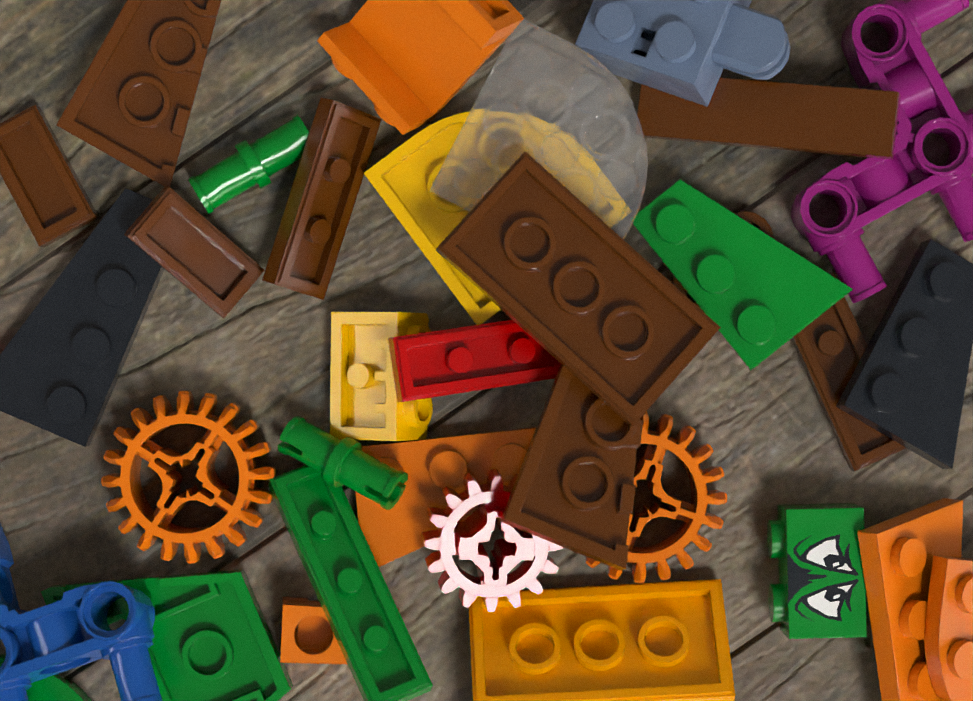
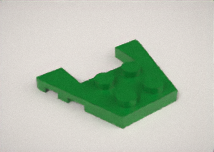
(207, 637)

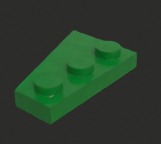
(736, 272)

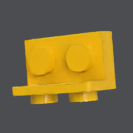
(363, 378)

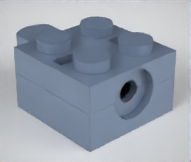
(684, 43)

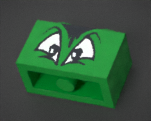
(819, 571)

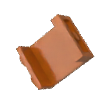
(417, 52)

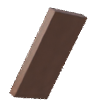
(578, 289)

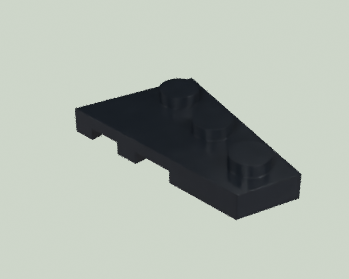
(919, 358)

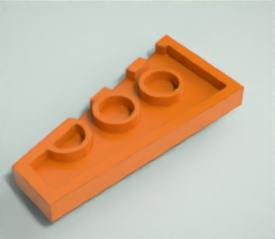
(897, 582)

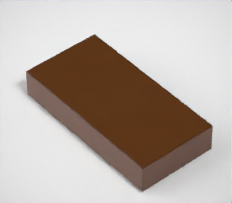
(42, 178)
(194, 251)

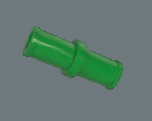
(251, 164)
(342, 462)

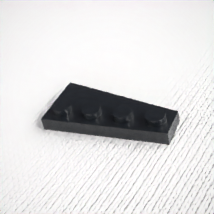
(81, 332)

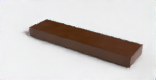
(778, 117)

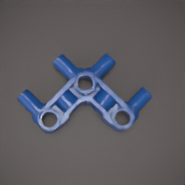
(73, 635)

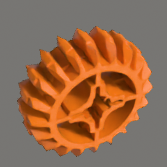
(161, 460)
(692, 513)

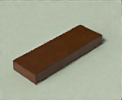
(322, 198)
(830, 354)

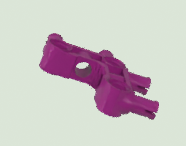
(883, 185)

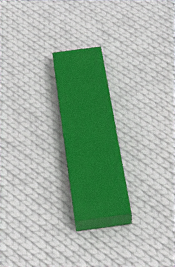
(350, 587)

